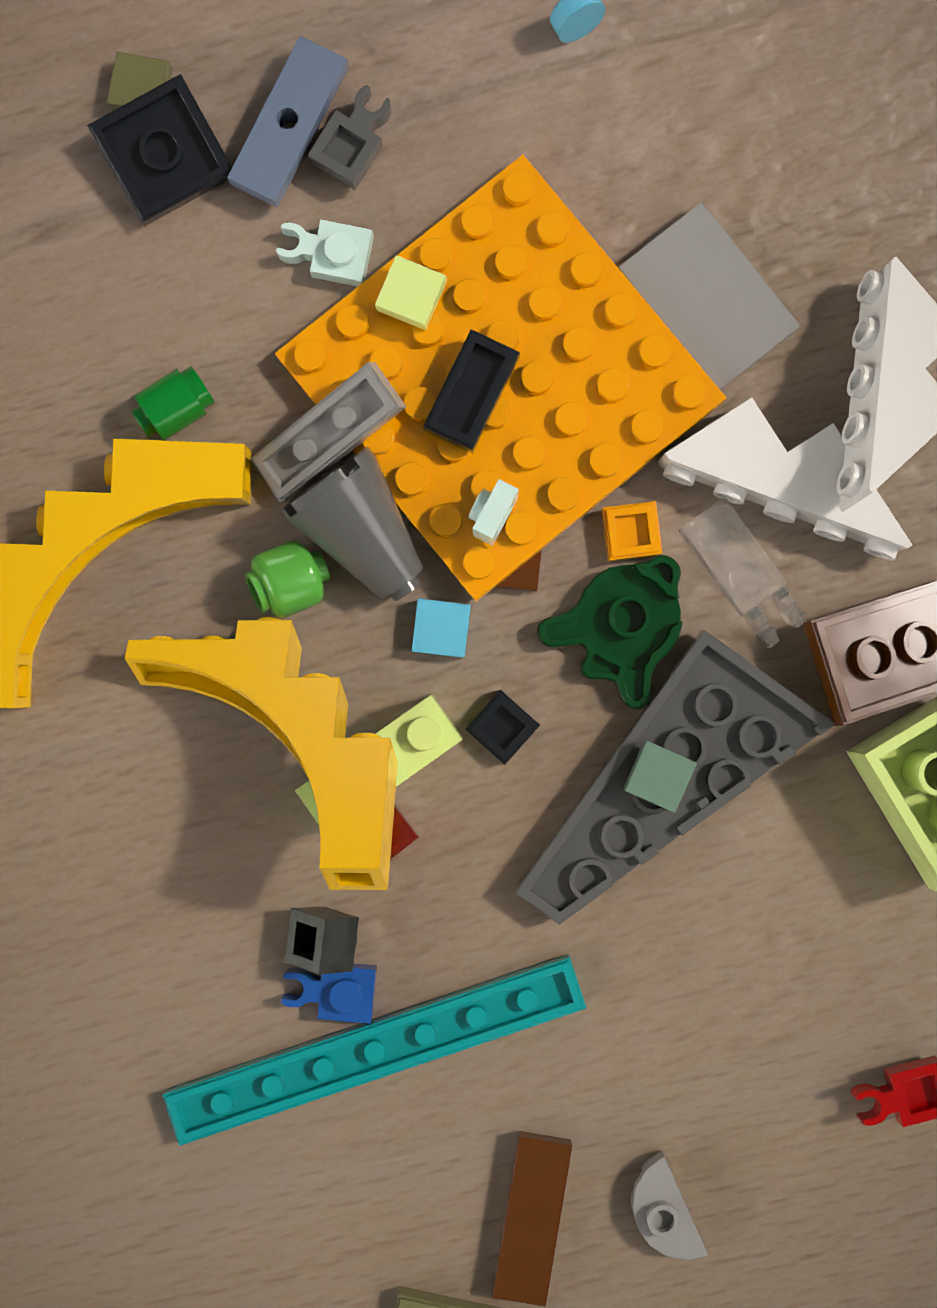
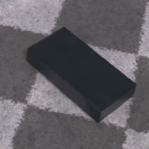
(471, 391)

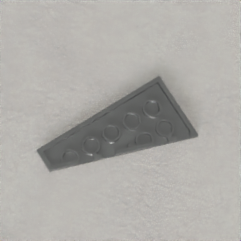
(706, 710)

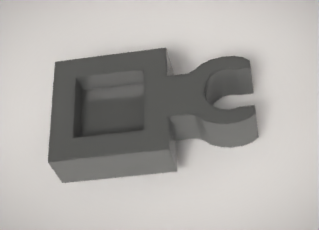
(349, 144)

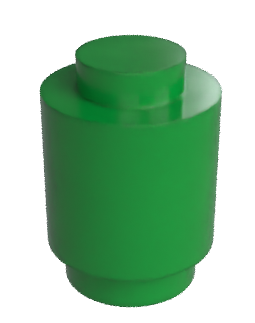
(172, 403)

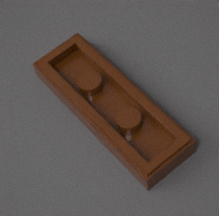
(532, 1218)

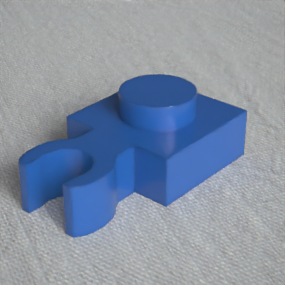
(339, 995)

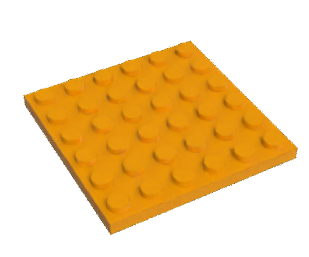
(583, 410)

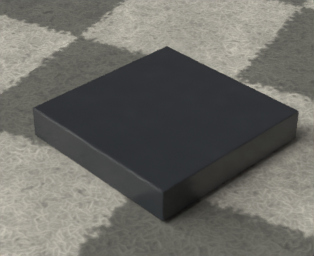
(161, 150)

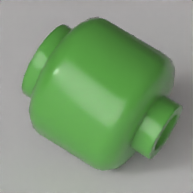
(287, 579)

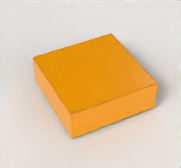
(631, 531)

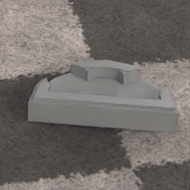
(663, 1214)

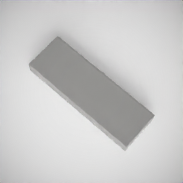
(328, 432)

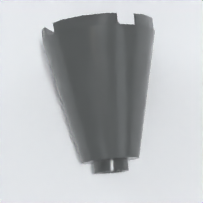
(359, 526)

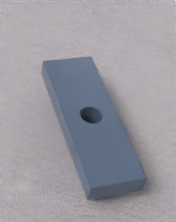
(301, 96)

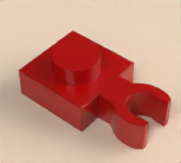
(908, 1094)

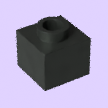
(321, 940)

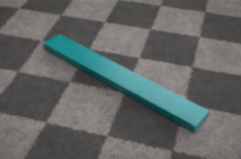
(373, 1049)

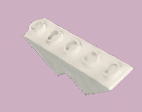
(889, 387)
(748, 462)

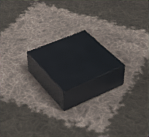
(502, 727)

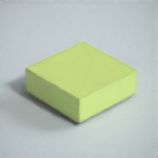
(411, 292)

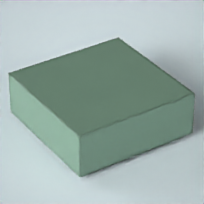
(659, 776)

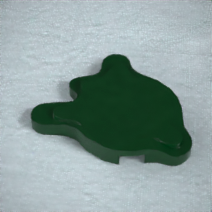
(624, 623)

